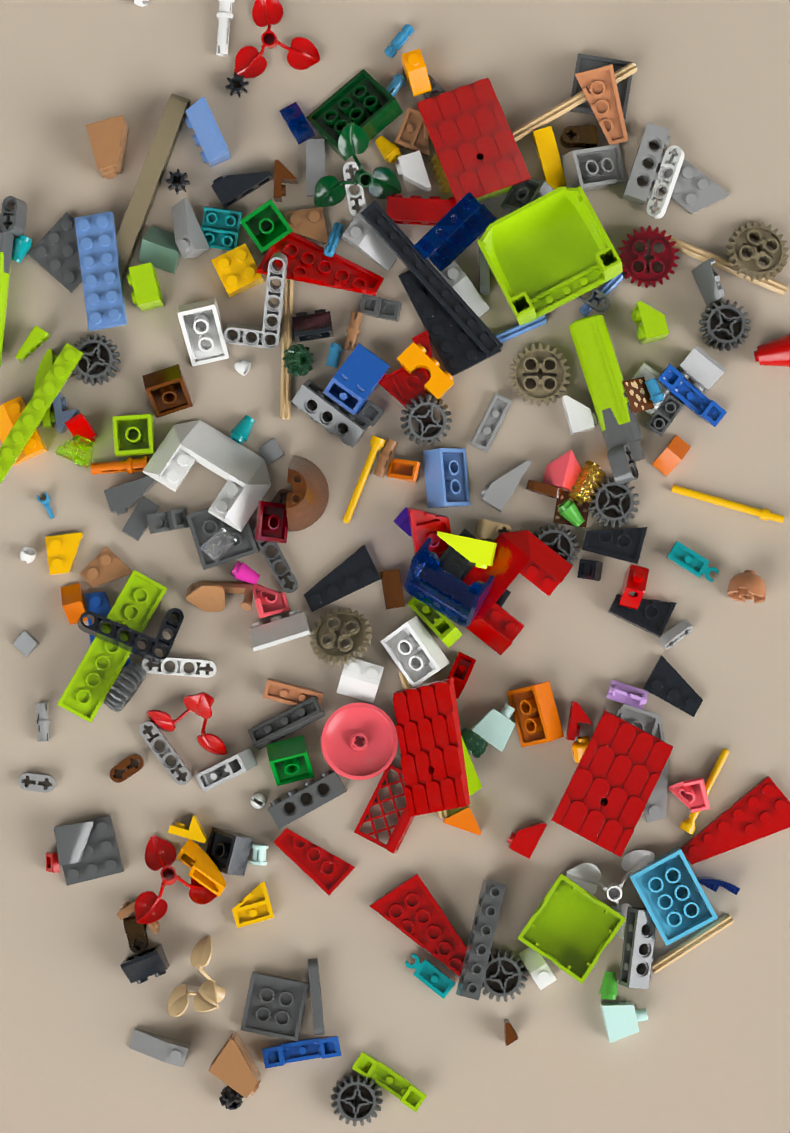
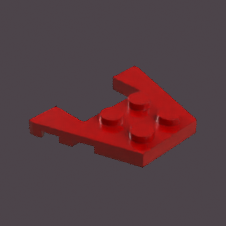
(405, 385)

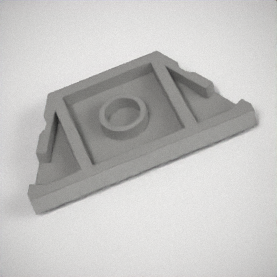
(693, 188)
(643, 719)

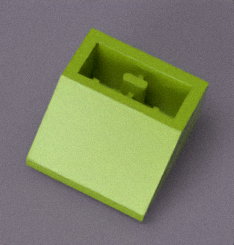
(650, 323)

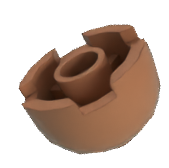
(747, 586)

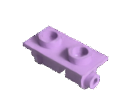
(627, 694)

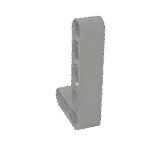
(269, 310)

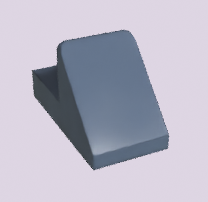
(61, 415)

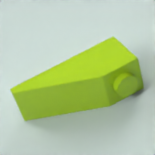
(436, 622)

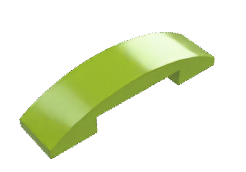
(390, 1080)

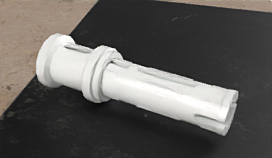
(225, 16)

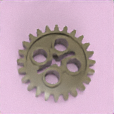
(764, 237)
(539, 357)
(326, 633)

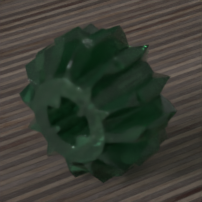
(298, 360)
(474, 743)

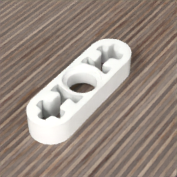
(351, 204)

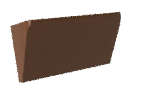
(392, 589)

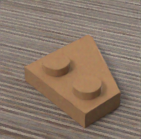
(413, 133)
(308, 223)
(105, 568)

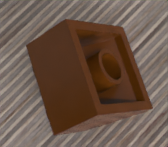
(167, 390)

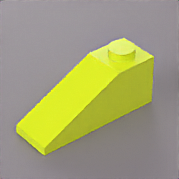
(474, 550)

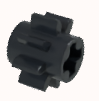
(238, 90)
(181, 177)
(230, 1098)

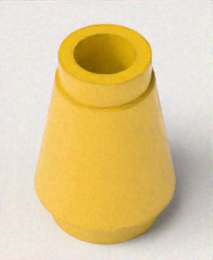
(388, 150)

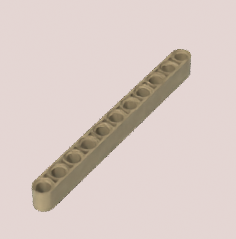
(150, 179)

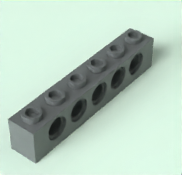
(481, 939)

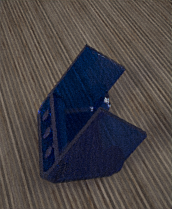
(442, 590)

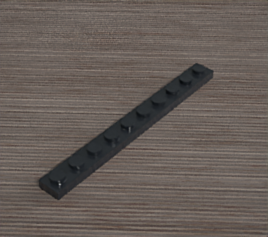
(431, 279)

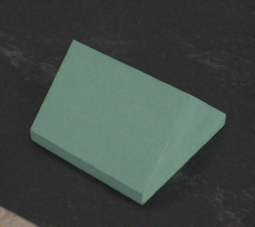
(160, 249)

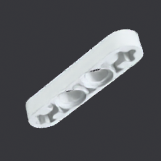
(669, 182)
(179, 667)

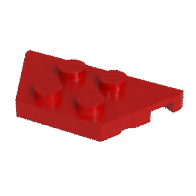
(426, 525)

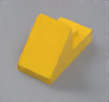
(194, 832)

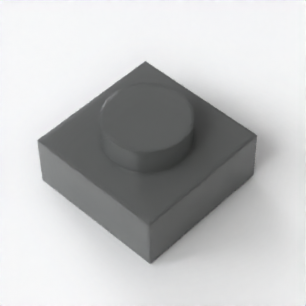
(371, 413)

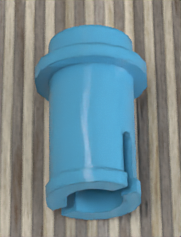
(396, 84)
(334, 354)
(654, 391)

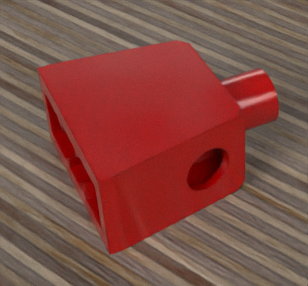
(634, 581)

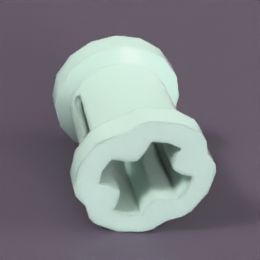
(259, 854)

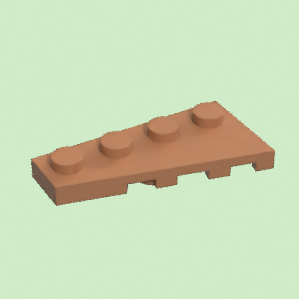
(603, 96)

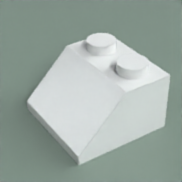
(360, 680)

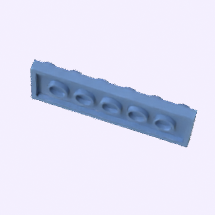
(100, 271)

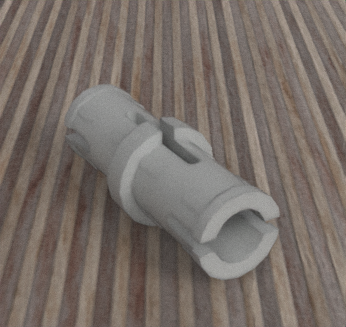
(42, 722)

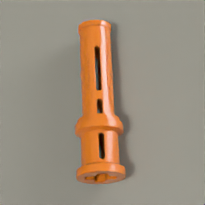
(129, 465)

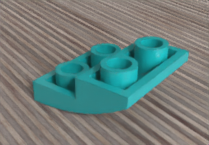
(221, 227)

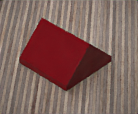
(271, 522)

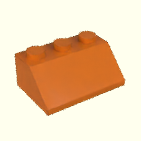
(535, 714)

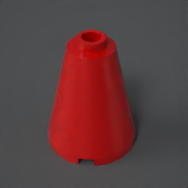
(774, 352)

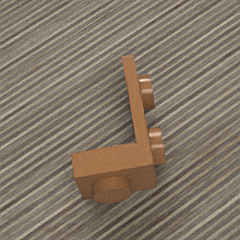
(127, 908)

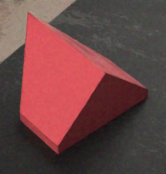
(562, 471)
(269, 601)
(692, 794)

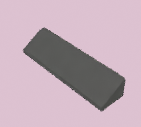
(286, 722)

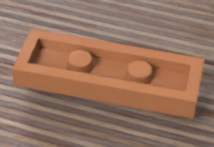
(289, 693)

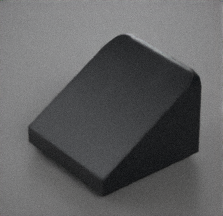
(590, 570)

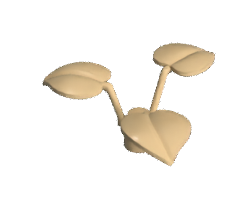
(208, 994)

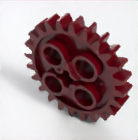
(630, 256)

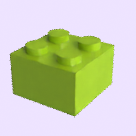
(146, 287)
(134, 435)

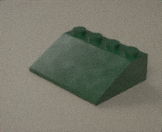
(358, 101)

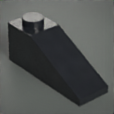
(237, 186)

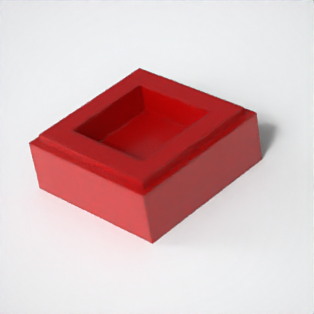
(52, 862)

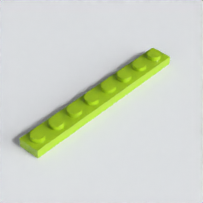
(37, 408)

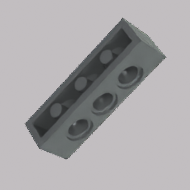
(356, 425)
(283, 818)
(632, 956)

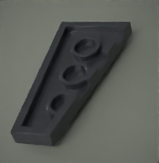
(347, 578)

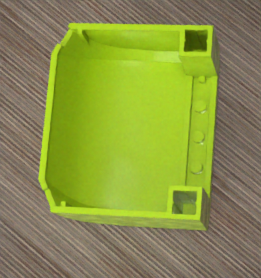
(549, 253)

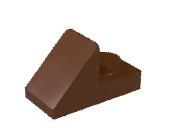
(281, 176)

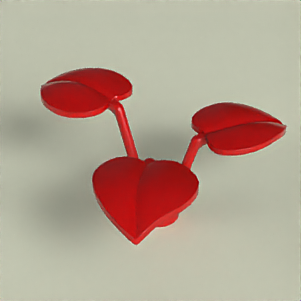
(250, 62)
(200, 705)
(148, 905)

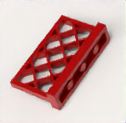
(404, 820)

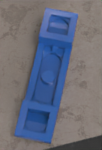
(691, 396)
(301, 1050)

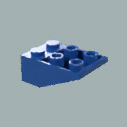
(356, 379)

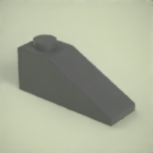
(128, 494)

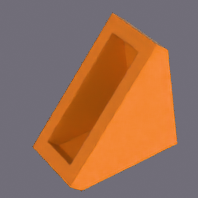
(671, 455)
(404, 470)
(73, 602)
(464, 820)

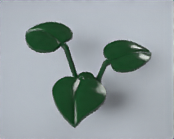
(381, 185)

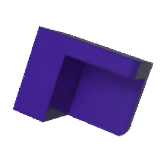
(403, 522)

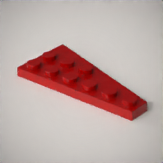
(311, 266)
(752, 817)
(421, 919)

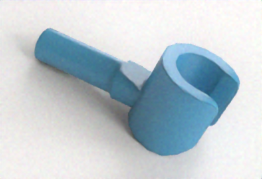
(46, 504)

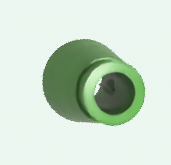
(570, 512)
(609, 986)

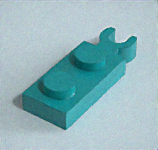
(691, 561)
(431, 976)

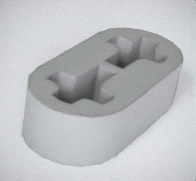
(676, 634)
(37, 777)

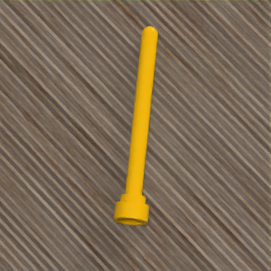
(376, 444)
(688, 824)

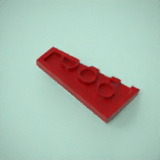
(314, 861)

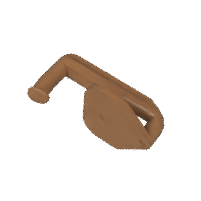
(210, 595)

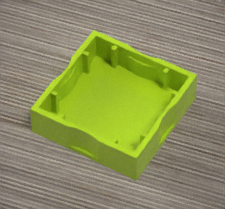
(571, 928)

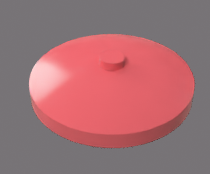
(359, 741)

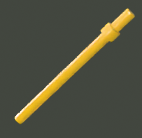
(763, 513)

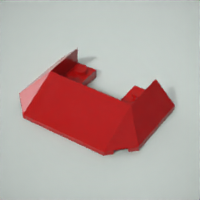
(514, 554)

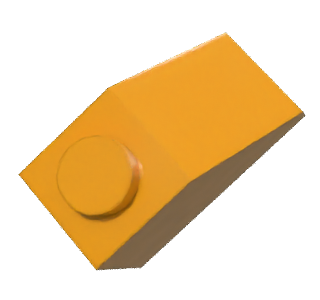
(416, 72)

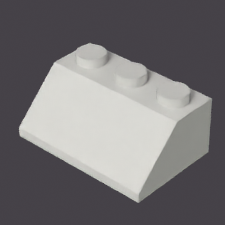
(279, 630)
(415, 651)

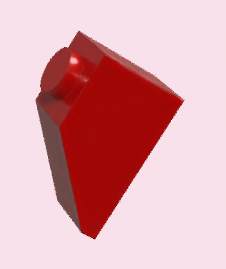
(81, 426)
(461, 671)
(526, 838)

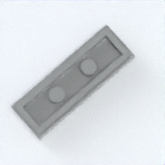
(314, 163)
(491, 422)

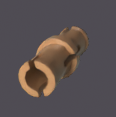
(353, 330)
(385, 458)

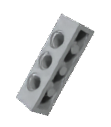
(652, 134)

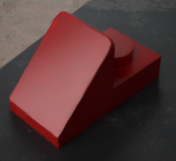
(576, 715)

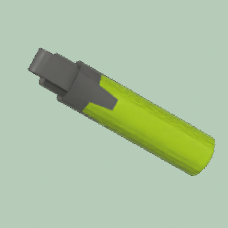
(11, 223)
(608, 396)

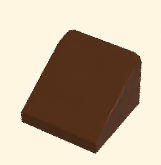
(510, 1033)

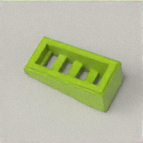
(33, 341)

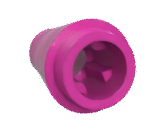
(245, 573)

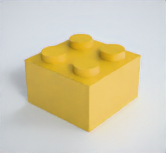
(237, 270)

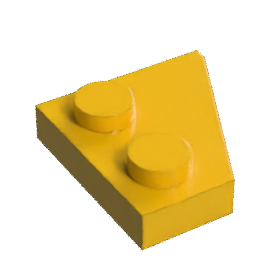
(62, 551)
(253, 907)

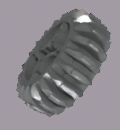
(720, 317)
(110, 366)
(423, 427)
(618, 509)
(560, 534)
(125, 687)
(510, 974)
(363, 1099)

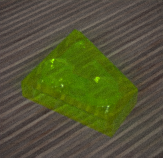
(77, 450)

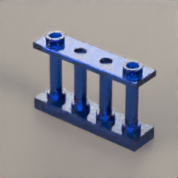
(455, 232)

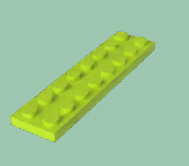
(104, 660)

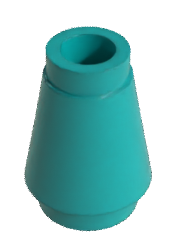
(20, 247)
(242, 430)

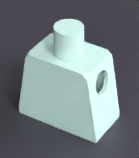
(496, 726)
(621, 1019)

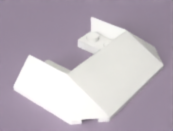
(201, 443)

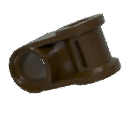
(583, 136)
(135, 931)

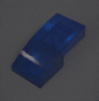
(297, 123)
(714, 883)

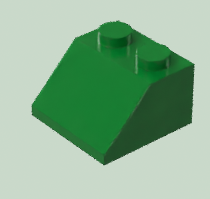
(266, 226)
(290, 760)

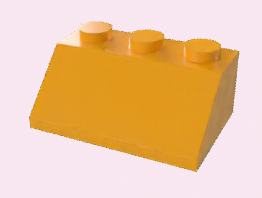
(9, 415)

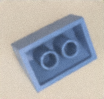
(207, 133)
(446, 478)

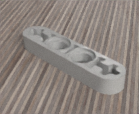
(168, 750)

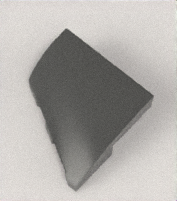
(708, 282)
(72, 841)

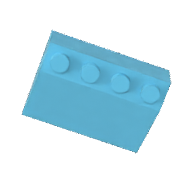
(673, 896)

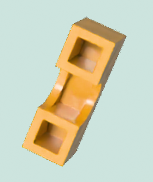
(414, 358)

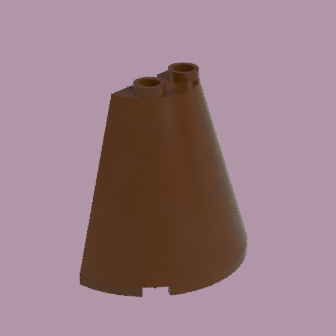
(308, 496)

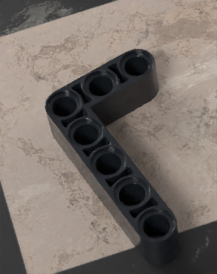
(134, 636)

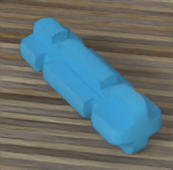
(399, 40)
(333, 239)

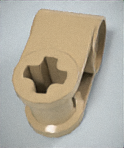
(489, 529)

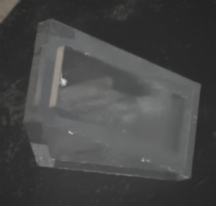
(218, 544)

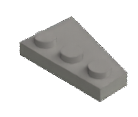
(657, 803)

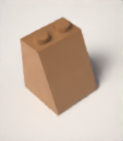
(108, 144)
(236, 1067)

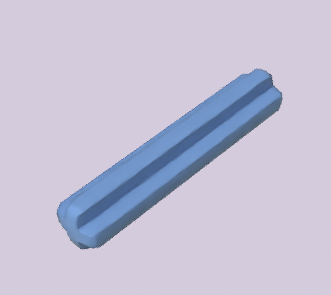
(606, 289)
(520, 329)

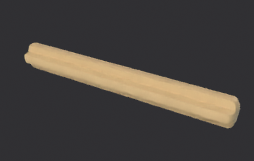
(691, 943)

